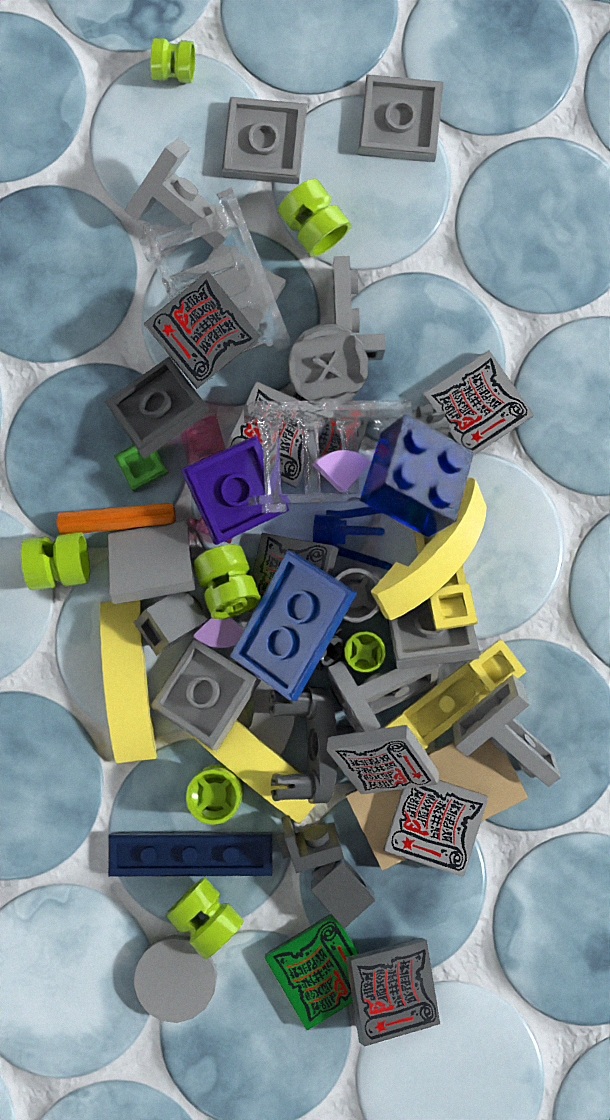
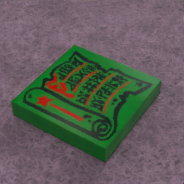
(315, 970)

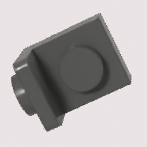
(310, 847)

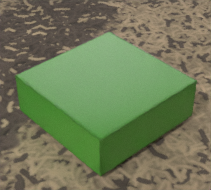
(138, 470)

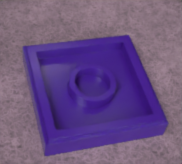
(222, 489)

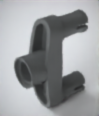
(320, 780)

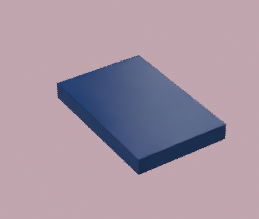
(292, 625)

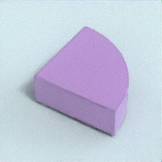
(341, 467)
(219, 633)

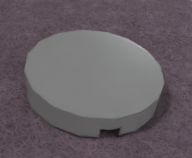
(327, 364)
(174, 980)

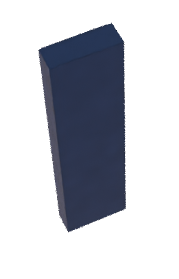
(190, 854)

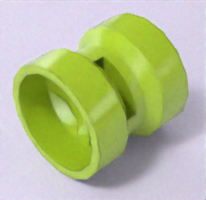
(172, 60)
(369, 651)

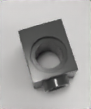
(170, 620)
(341, 891)

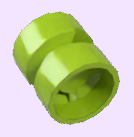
(310, 212)
(53, 561)
(225, 577)
(214, 794)
(215, 929)

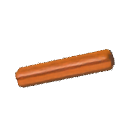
(115, 518)

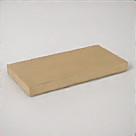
(482, 771)

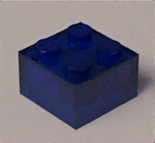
(417, 476)

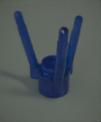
(332, 531)

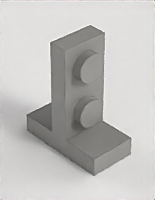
(174, 192)
(344, 284)
(377, 692)
(496, 720)

